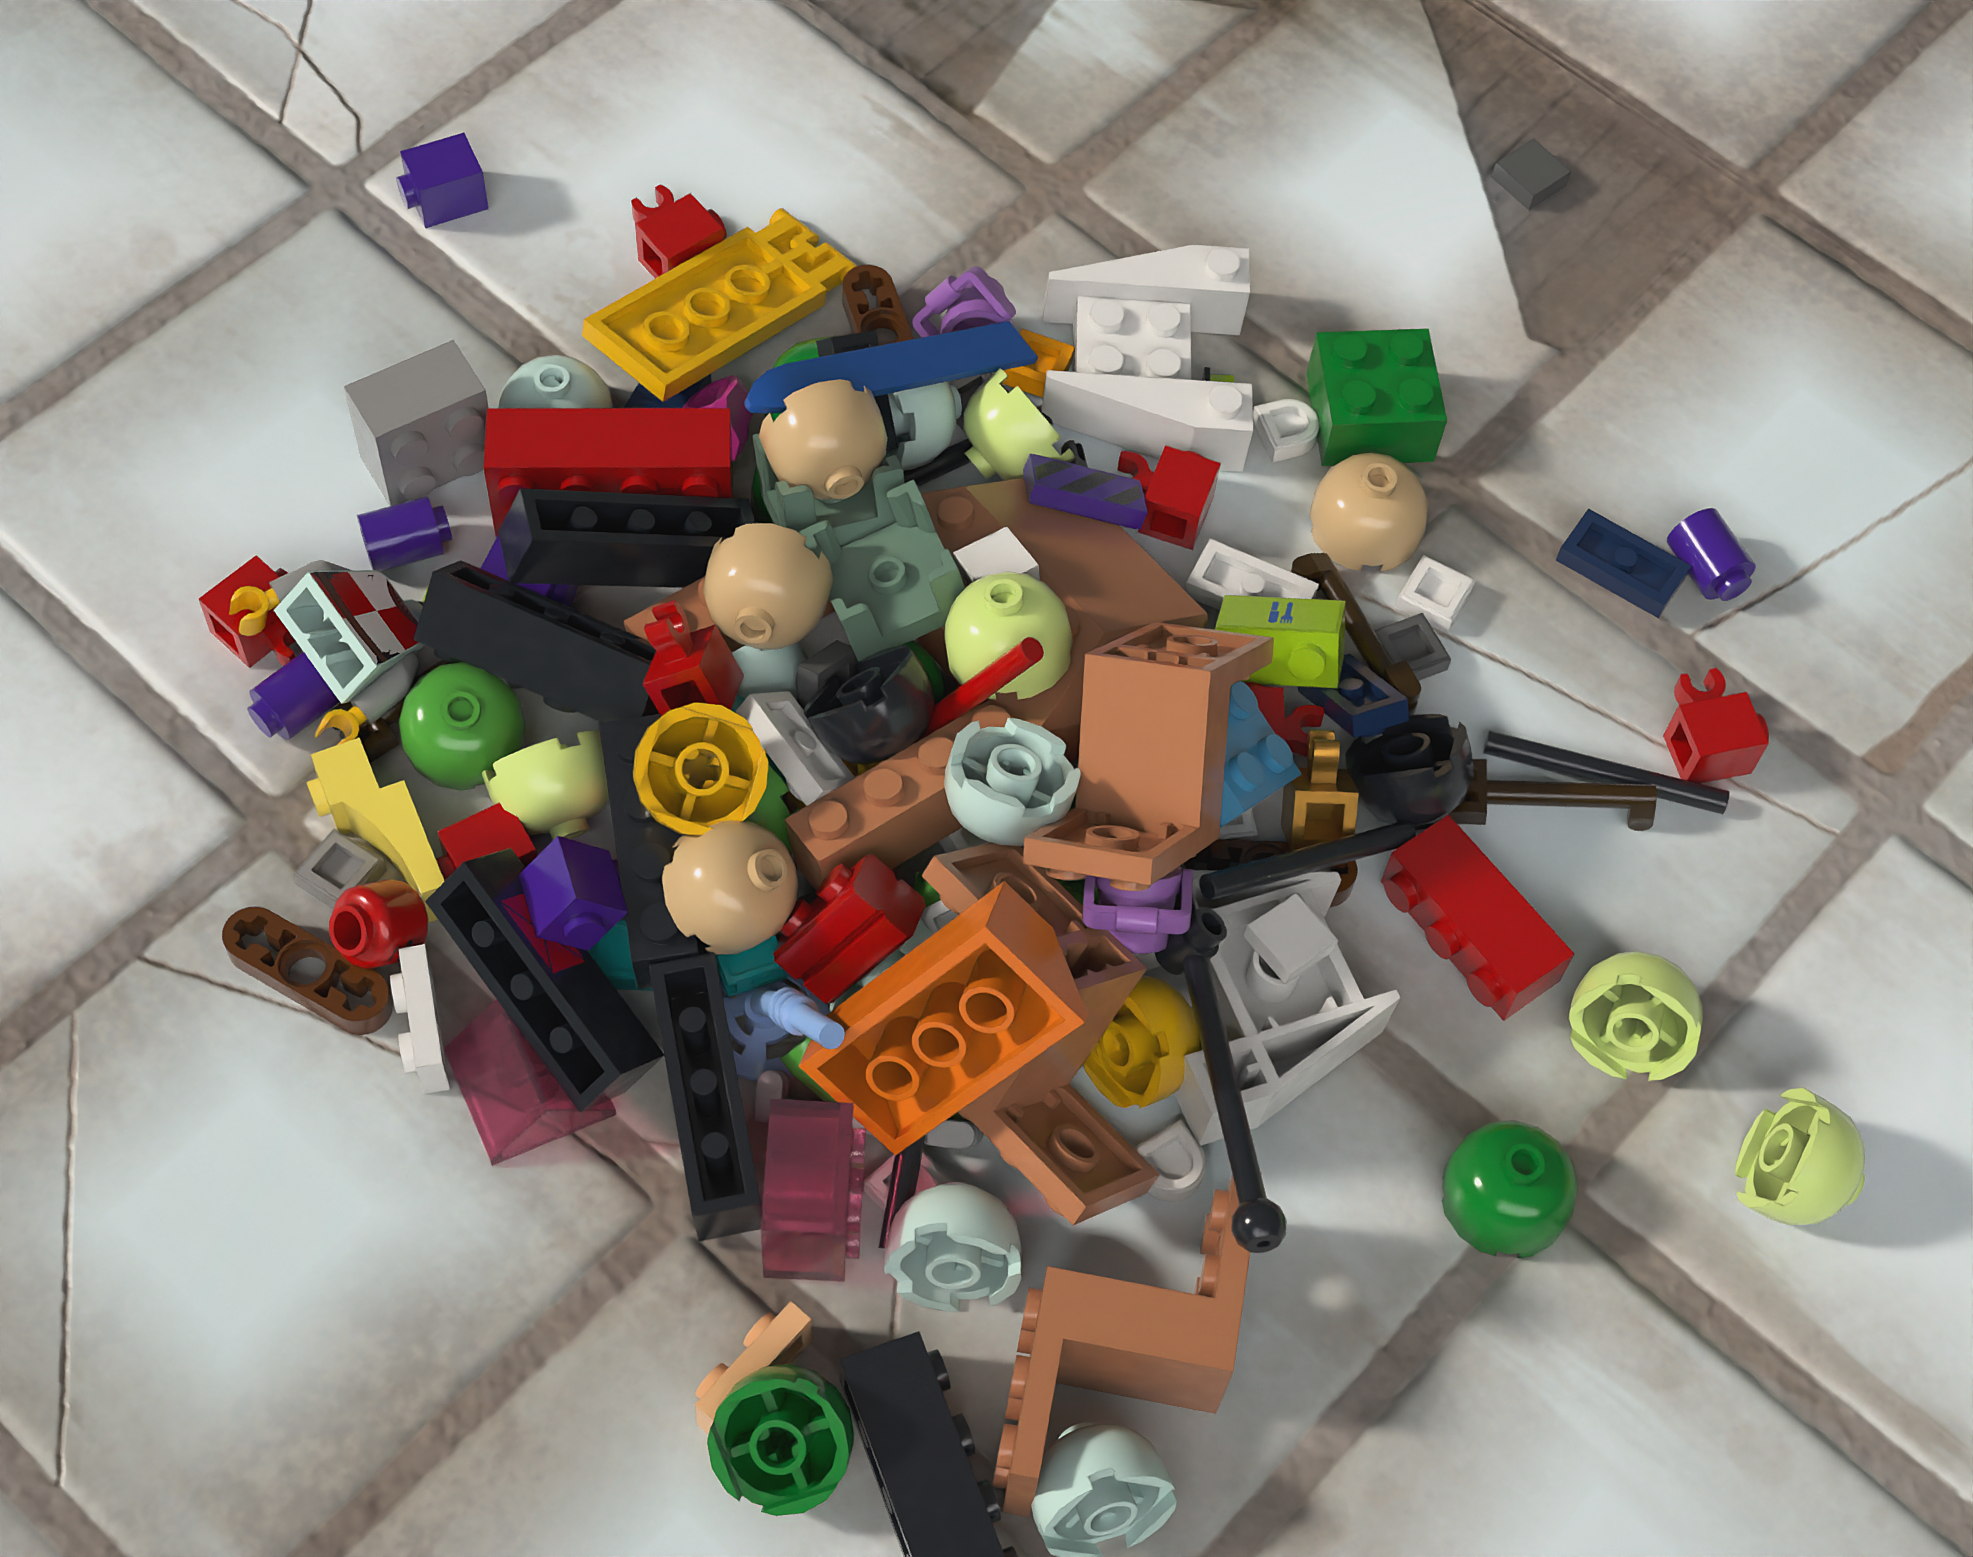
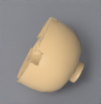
(826, 439)
(1369, 512)
(766, 586)
(731, 886)

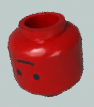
(377, 921)

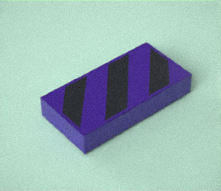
(1084, 491)

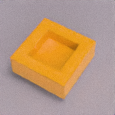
(1051, 356)

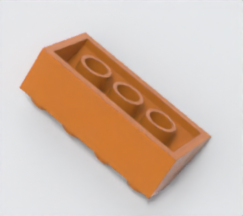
(949, 1020)

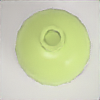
(1007, 430)
(998, 615)
(552, 785)
(1636, 1016)
(1801, 1161)

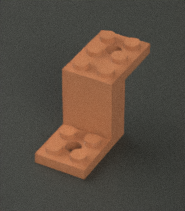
(1149, 754)
(1035, 1111)
(1123, 1343)

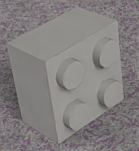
(420, 422)

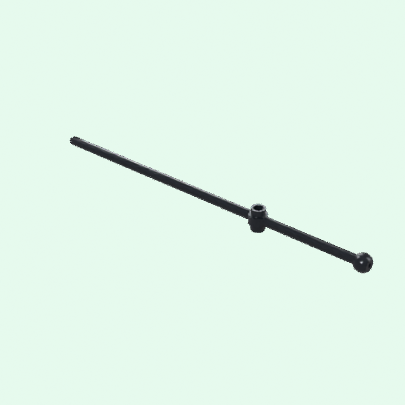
(1257, 1222)

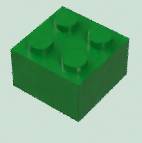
(1376, 395)

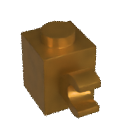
(1322, 799)

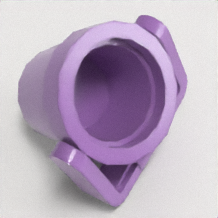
(970, 303)
(1140, 917)

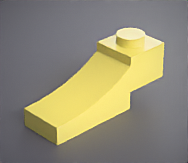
(375, 814)

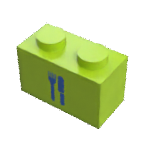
(1305, 635)

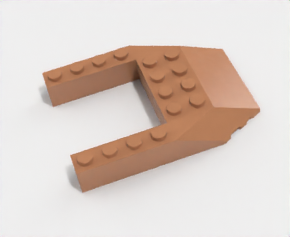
(1107, 593)

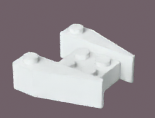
(1135, 352)
(1276, 1031)

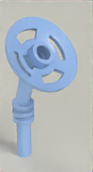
(770, 1017)

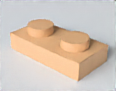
(768, 1343)

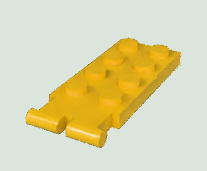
(717, 305)

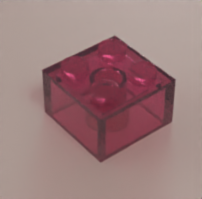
(812, 1190)

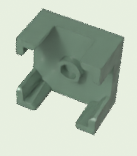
(848, 517)
(890, 581)

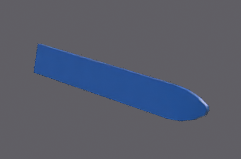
(898, 365)

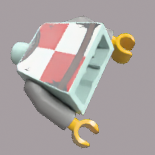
(349, 629)

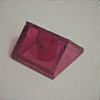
(511, 1090)

